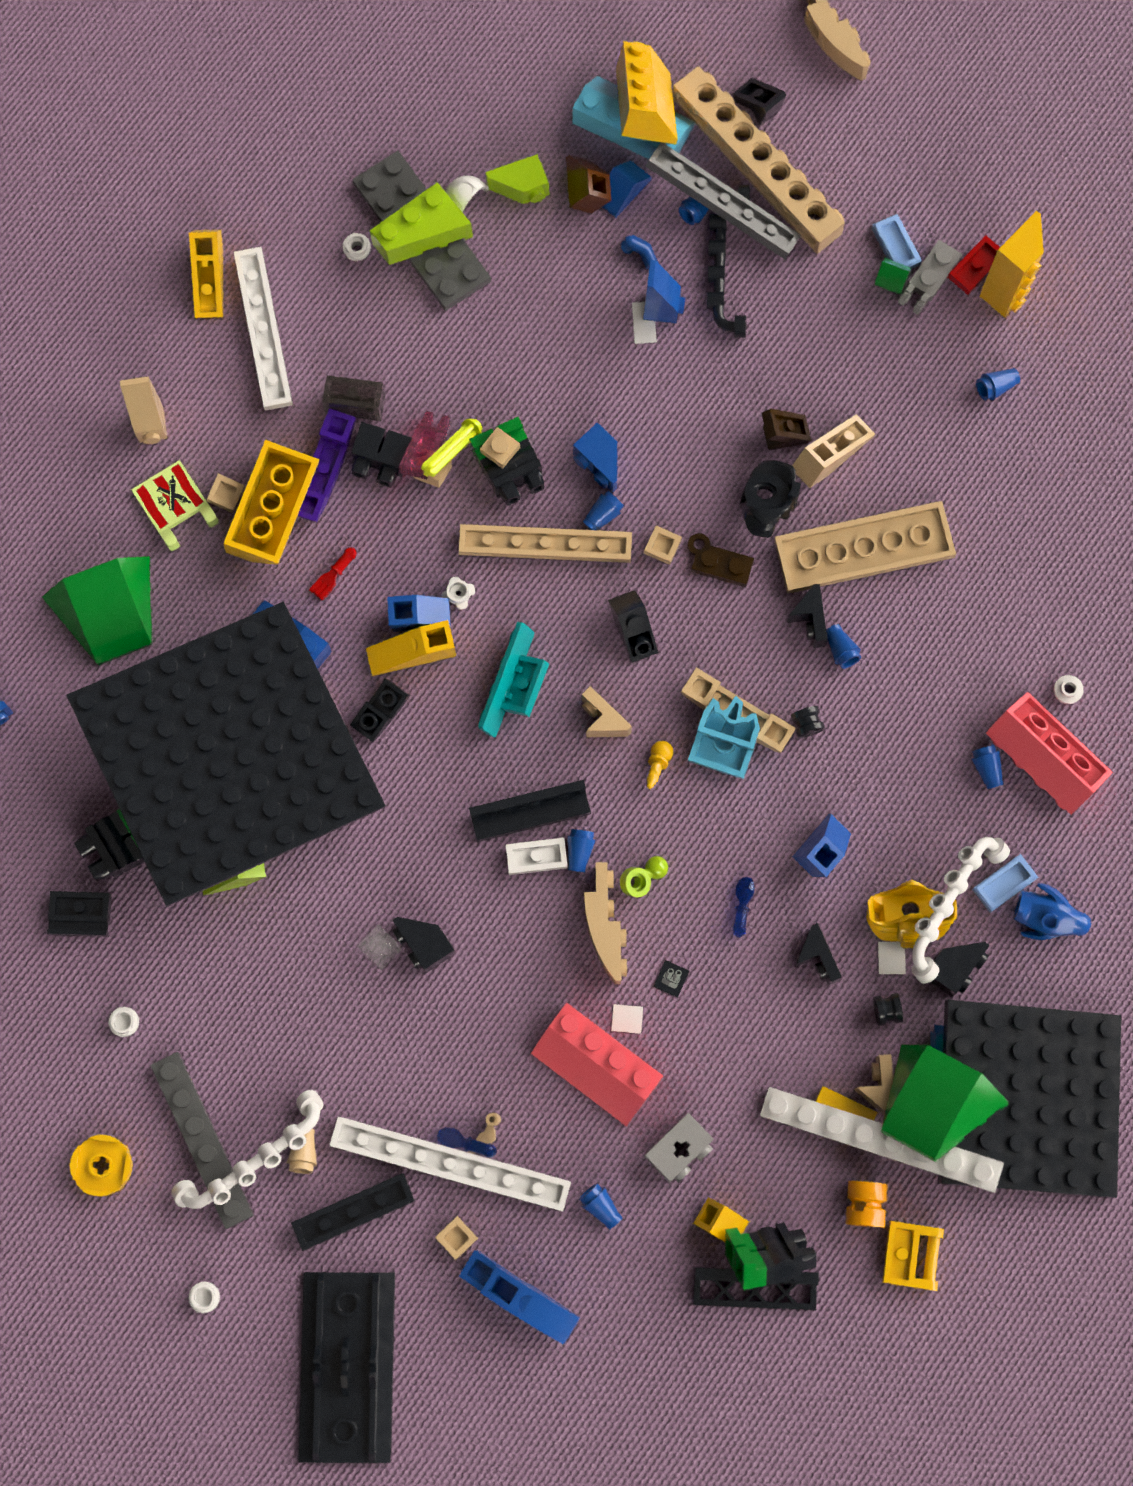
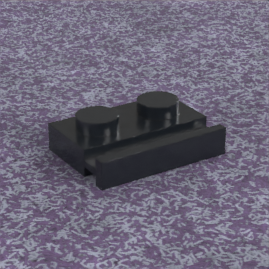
(79, 913)

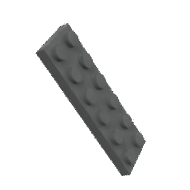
(448, 271)

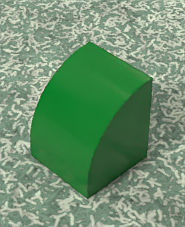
(892, 276)

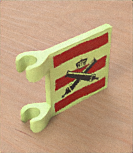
(171, 499)

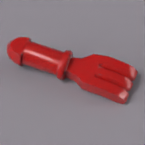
(327, 581)

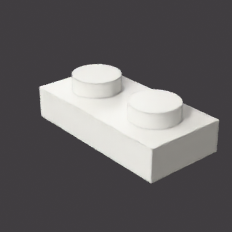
(536, 856)

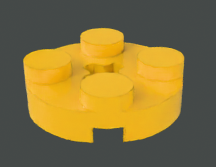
(91, 1151)

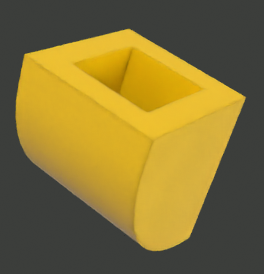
(717, 1217)

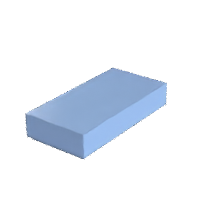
(896, 241)
(1005, 883)

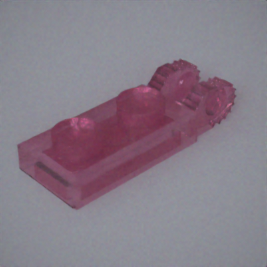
(424, 443)

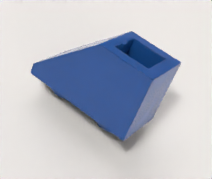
(599, 454)
(416, 611)
(823, 847)

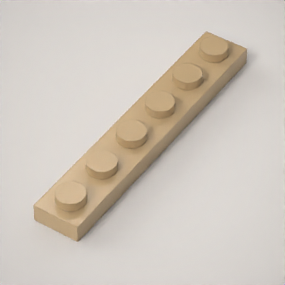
(545, 543)

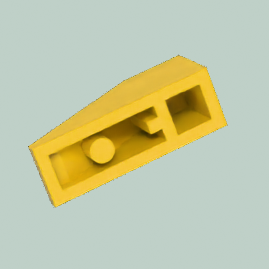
(207, 272)

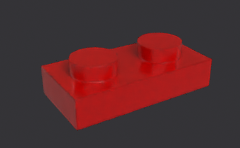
(974, 265)

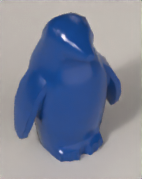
(1049, 915)

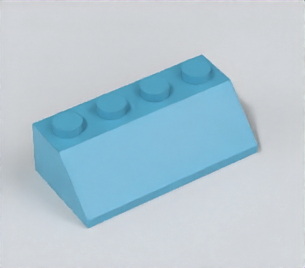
(599, 113)

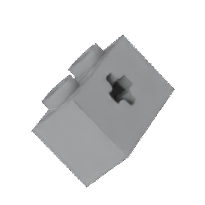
(687, 1132)

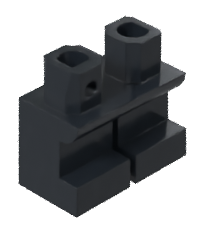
(379, 451)

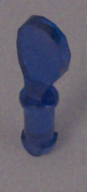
(744, 892)
(453, 1138)

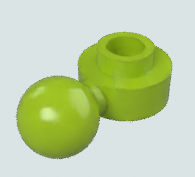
(655, 868)

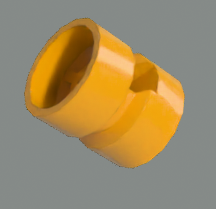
(866, 1204)

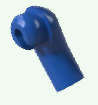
(640, 246)

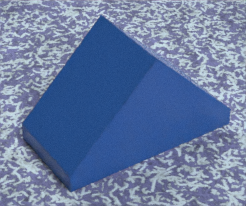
(625, 184)

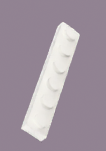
(263, 328)

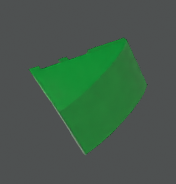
(107, 607)
(936, 1101)

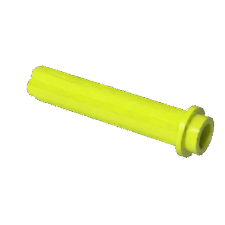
(451, 447)

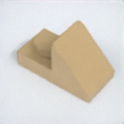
(609, 722)
(883, 1073)

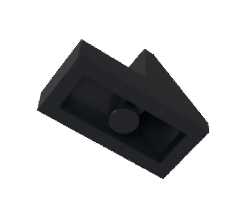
(760, 98)
(811, 610)
(816, 948)

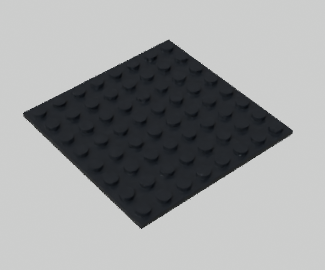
(225, 753)

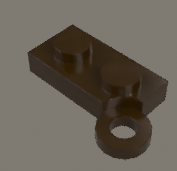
(719, 563)

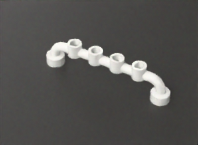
(996, 852)
(268, 1154)

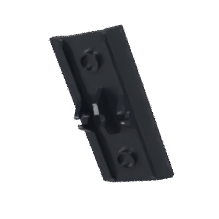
(347, 1367)

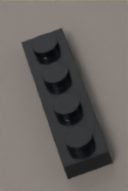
(353, 1212)

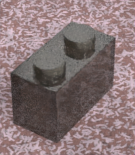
(354, 397)

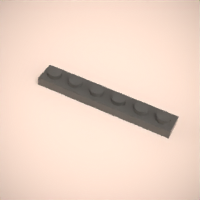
(723, 200)
(200, 1134)

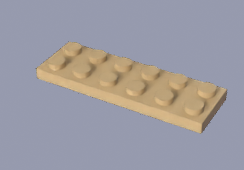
(865, 547)

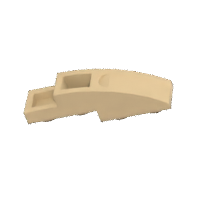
(836, 38)
(605, 934)

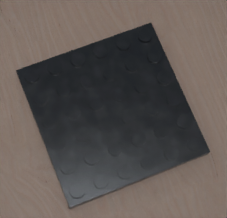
(1060, 1091)

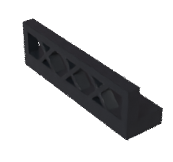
(530, 811)
(719, 1274)

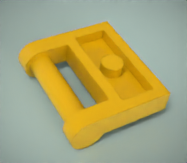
(903, 1252)

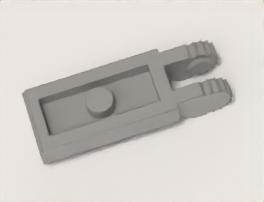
(931, 275)

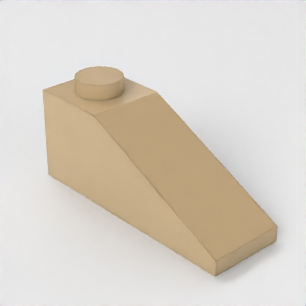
(144, 410)
(832, 450)

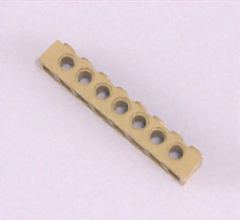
(815, 233)

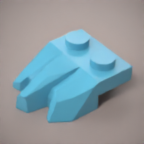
(725, 739)

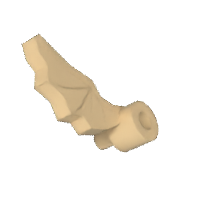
(489, 1134)

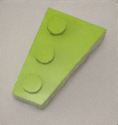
(421, 225)

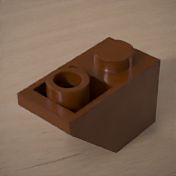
(587, 185)

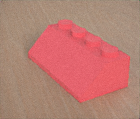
(1048, 753)
(596, 1064)

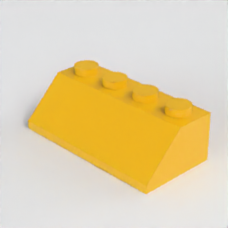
(645, 95)
(1015, 268)
(270, 504)

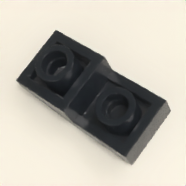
(380, 710)

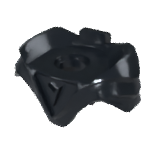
(762, 513)

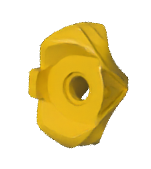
(890, 923)

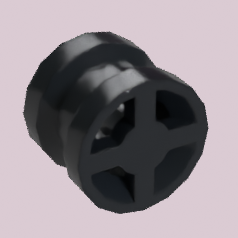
(808, 721)
(888, 1009)

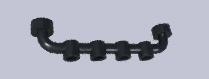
(716, 274)

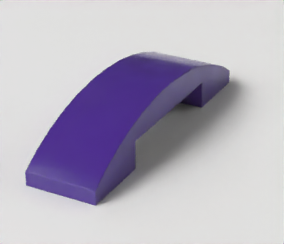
(331, 452)

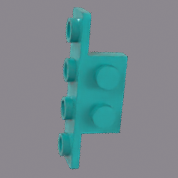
(515, 683)

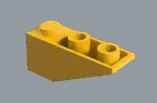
(412, 648)

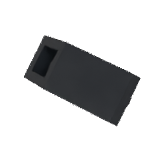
(633, 625)
(425, 940)
(957, 964)

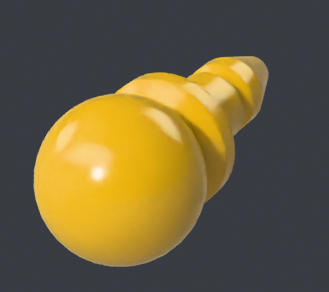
(661, 754)

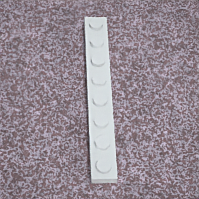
(867, 1135)
(450, 1163)

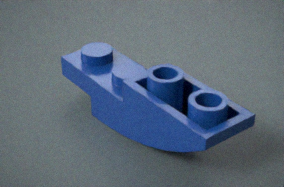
(519, 1297)

